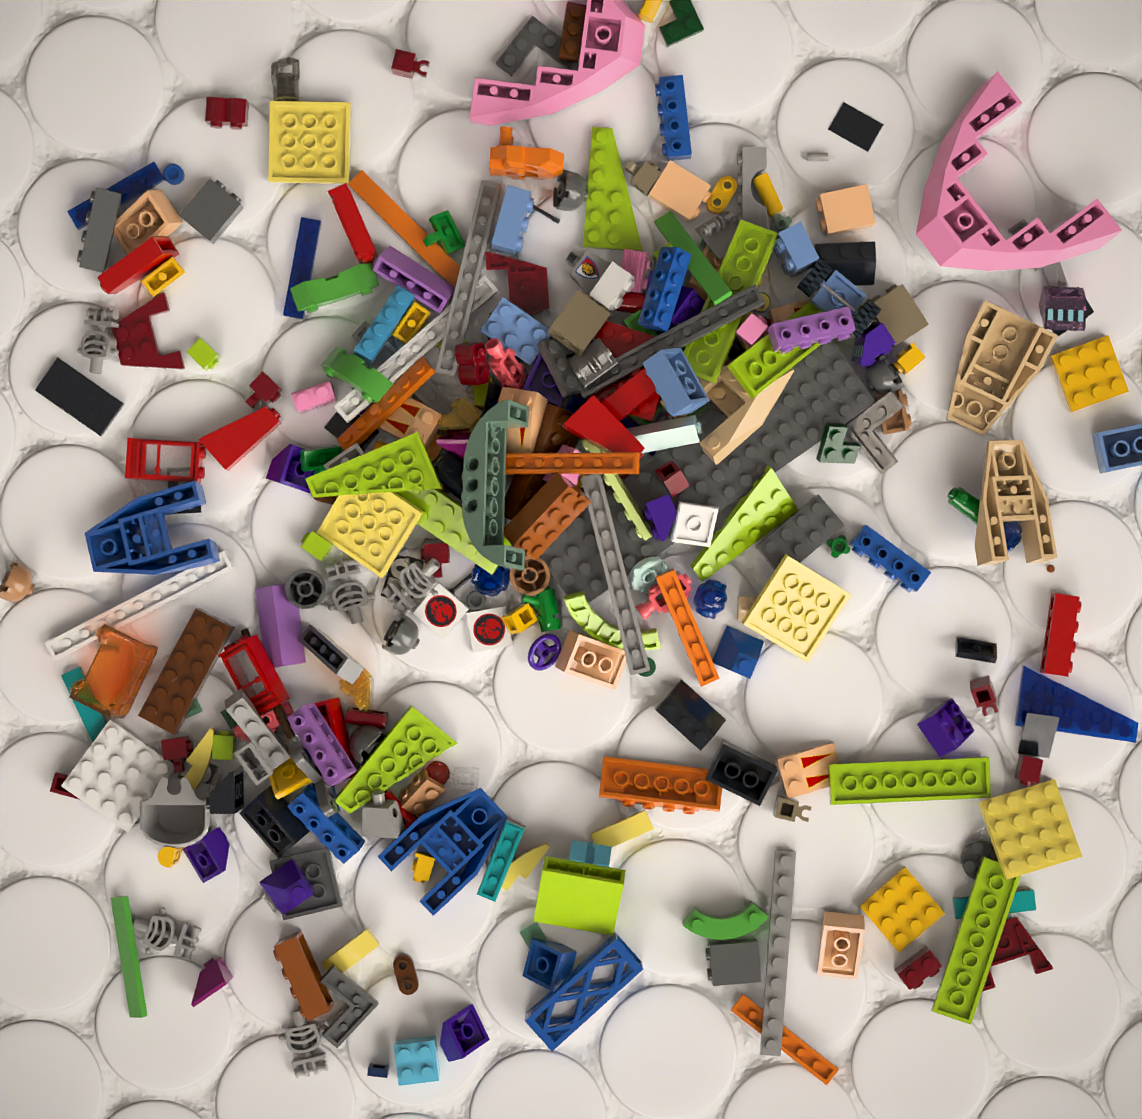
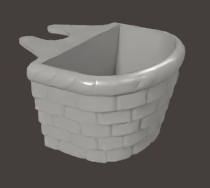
(174, 819)

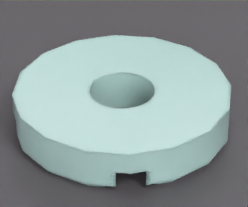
(638, 573)

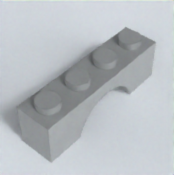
(752, 162)
(259, 733)

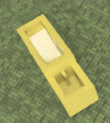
(200, 759)
(623, 830)
(524, 864)
(352, 951)

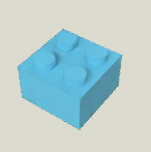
(417, 1060)

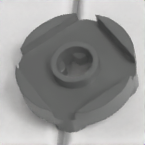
(975, 850)

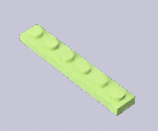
(623, 496)

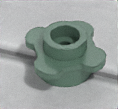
(786, 221)

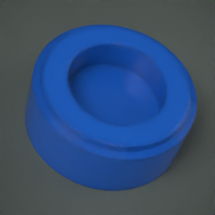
(173, 174)

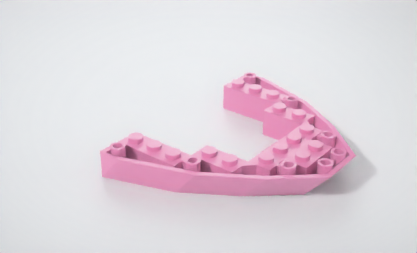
(608, 51)
(959, 230)

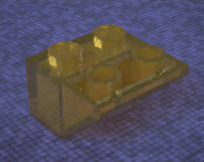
(461, 418)
(361, 690)

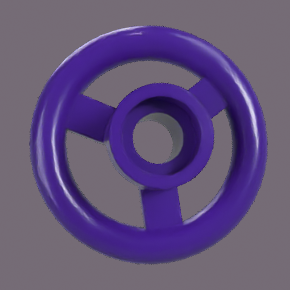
(542, 650)

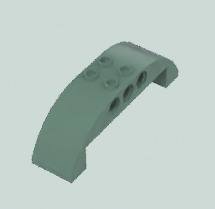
(485, 483)

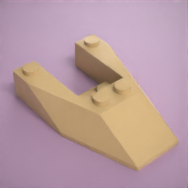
(742, 412)
(1012, 494)

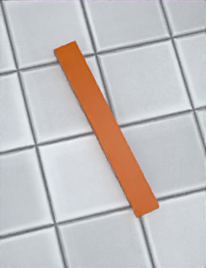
(405, 226)
(573, 463)

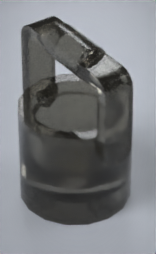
(285, 84)

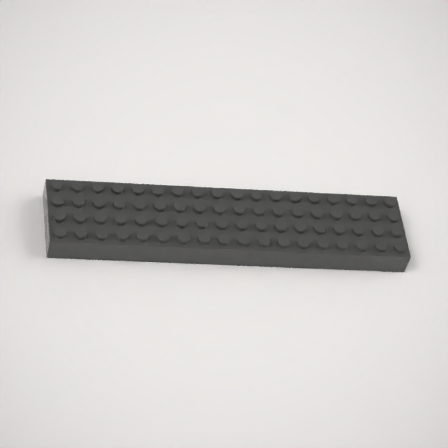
(817, 393)

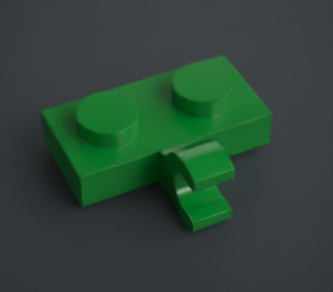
(445, 232)
(315, 458)

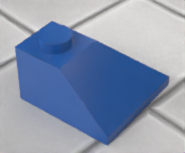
(738, 652)
(548, 963)

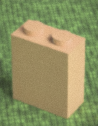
(680, 192)
(845, 210)

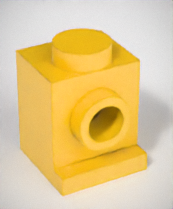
(908, 359)
(519, 618)
(422, 867)

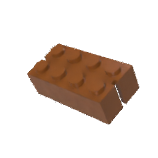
(546, 516)
(303, 975)

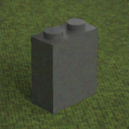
(212, 210)
(733, 962)

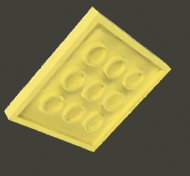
(309, 142)
(370, 527)
(796, 608)
(1030, 829)

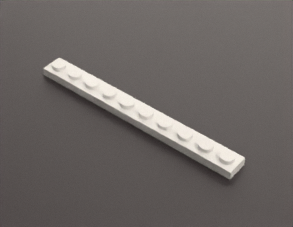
(412, 351)
(138, 606)

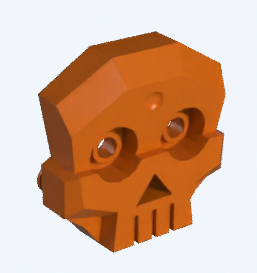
(523, 161)

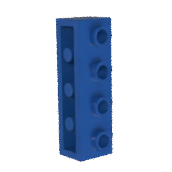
(674, 118)
(664, 288)
(889, 558)
(331, 831)

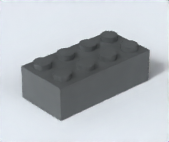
(801, 533)

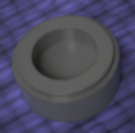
(476, 601)

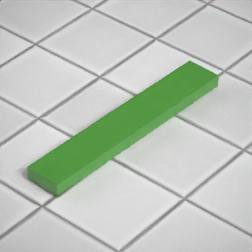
(698, 264)
(128, 957)

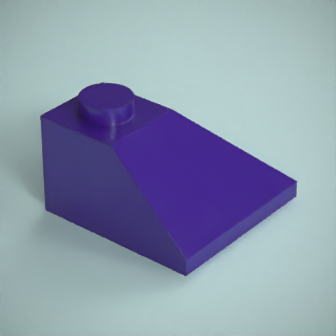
(286, 469)
(209, 854)
(287, 886)
(462, 1034)

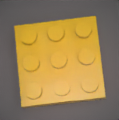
(1089, 373)
(901, 909)

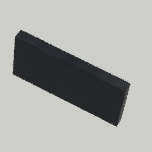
(79, 397)

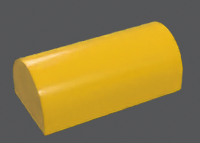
(648, 10)
(768, 194)
(163, 276)
(411, 323)
(169, 856)

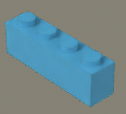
(384, 325)

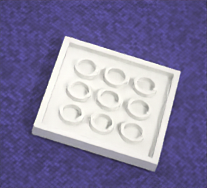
(117, 775)

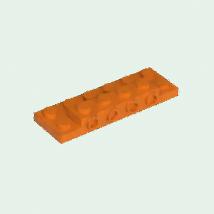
(658, 786)

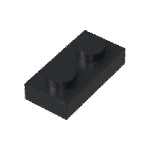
(976, 650)

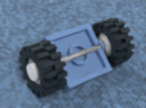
(838, 293)

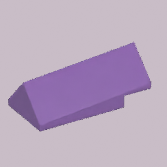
(279, 626)

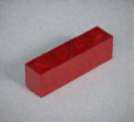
(629, 394)
(1059, 634)
(333, 714)

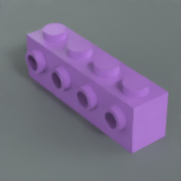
(415, 279)
(811, 329)
(321, 744)

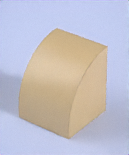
(743, 605)

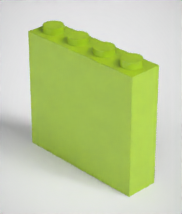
(579, 895)

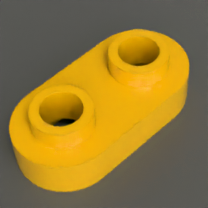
(722, 194)

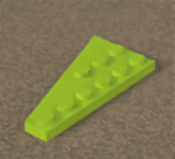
(609, 211)
(391, 468)
(748, 522)
(400, 753)

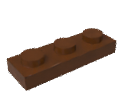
(572, 32)

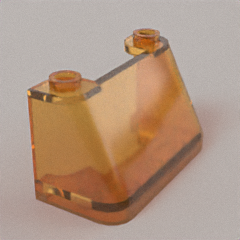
(115, 673)

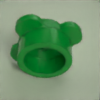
(841, 540)

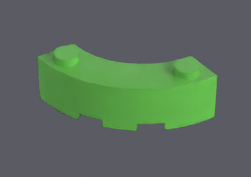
(322, 291)
(353, 372)
(727, 926)

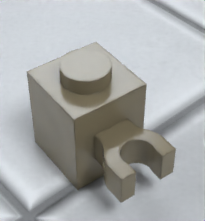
(644, 177)
(789, 808)

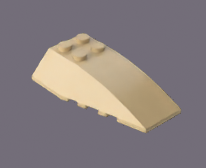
(996, 365)

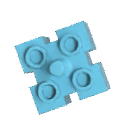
(590, 853)

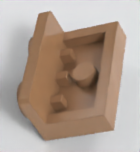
(900, 420)
(420, 793)

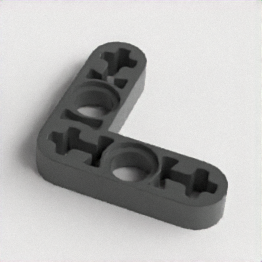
(324, 792)

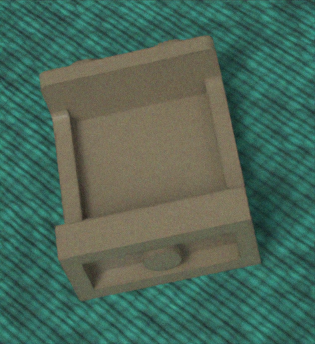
(899, 313)
(579, 322)

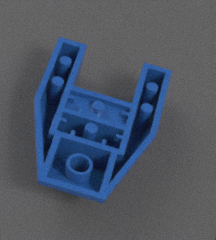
(138, 538)
(457, 837)

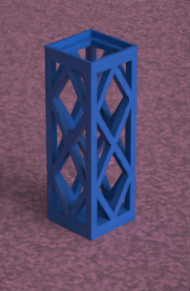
(581, 1015)

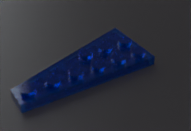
(1076, 711)

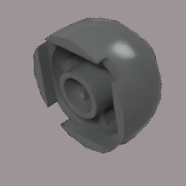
(570, 191)
(883, 376)
(305, 588)
(401, 636)
(364, 742)

